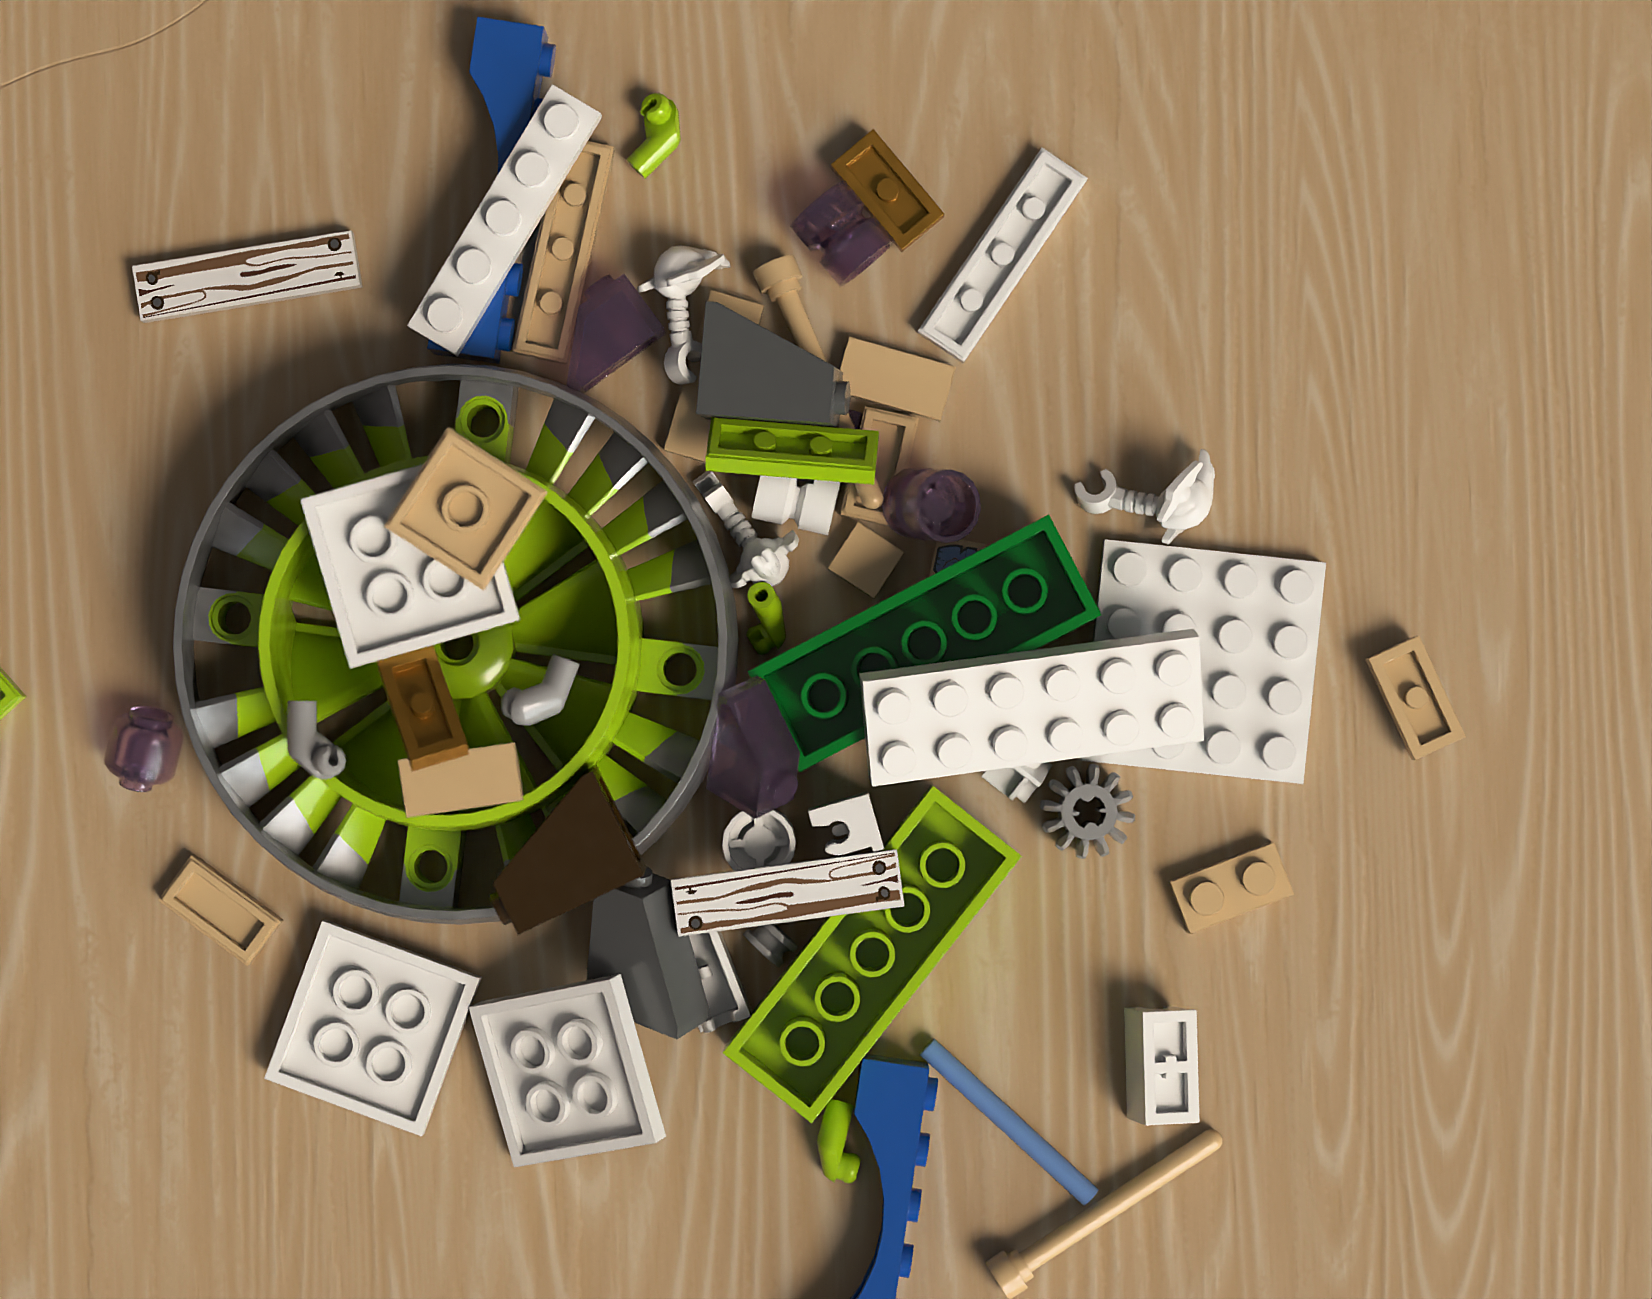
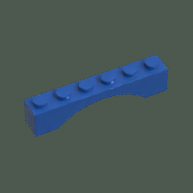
(508, 71)
(890, 1111)

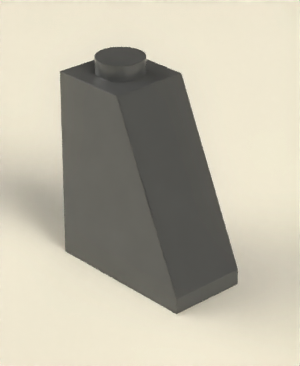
(763, 376)
(639, 939)

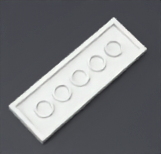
(1032, 707)

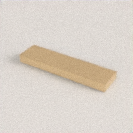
(563, 258)

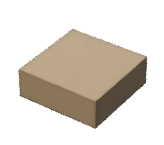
(865, 560)

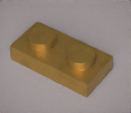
(888, 190)
(422, 708)

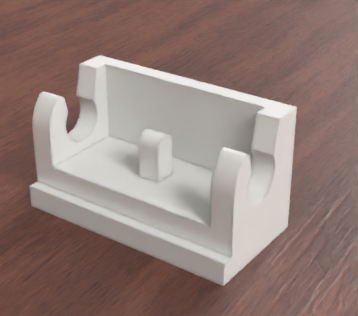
(858, 824)
(720, 981)
(1161, 1065)

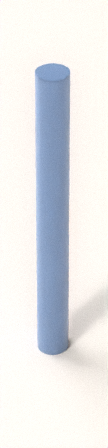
(1009, 1122)

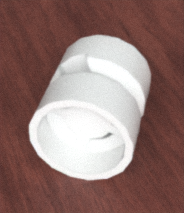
(804, 500)
(759, 841)

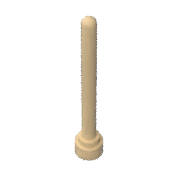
(781, 282)
(1015, 1268)

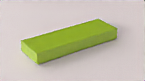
(792, 451)

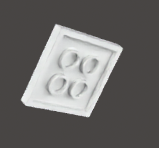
(386, 589)
(372, 1027)
(567, 1071)

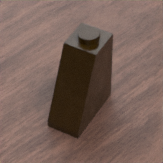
(569, 858)

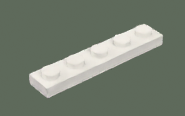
(505, 220)

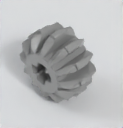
(1086, 792)

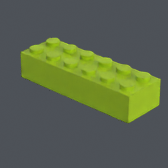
(870, 963)

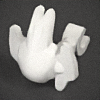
(675, 277)
(1177, 508)
(761, 558)

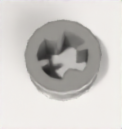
(771, 942)

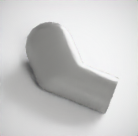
(544, 699)
(307, 745)

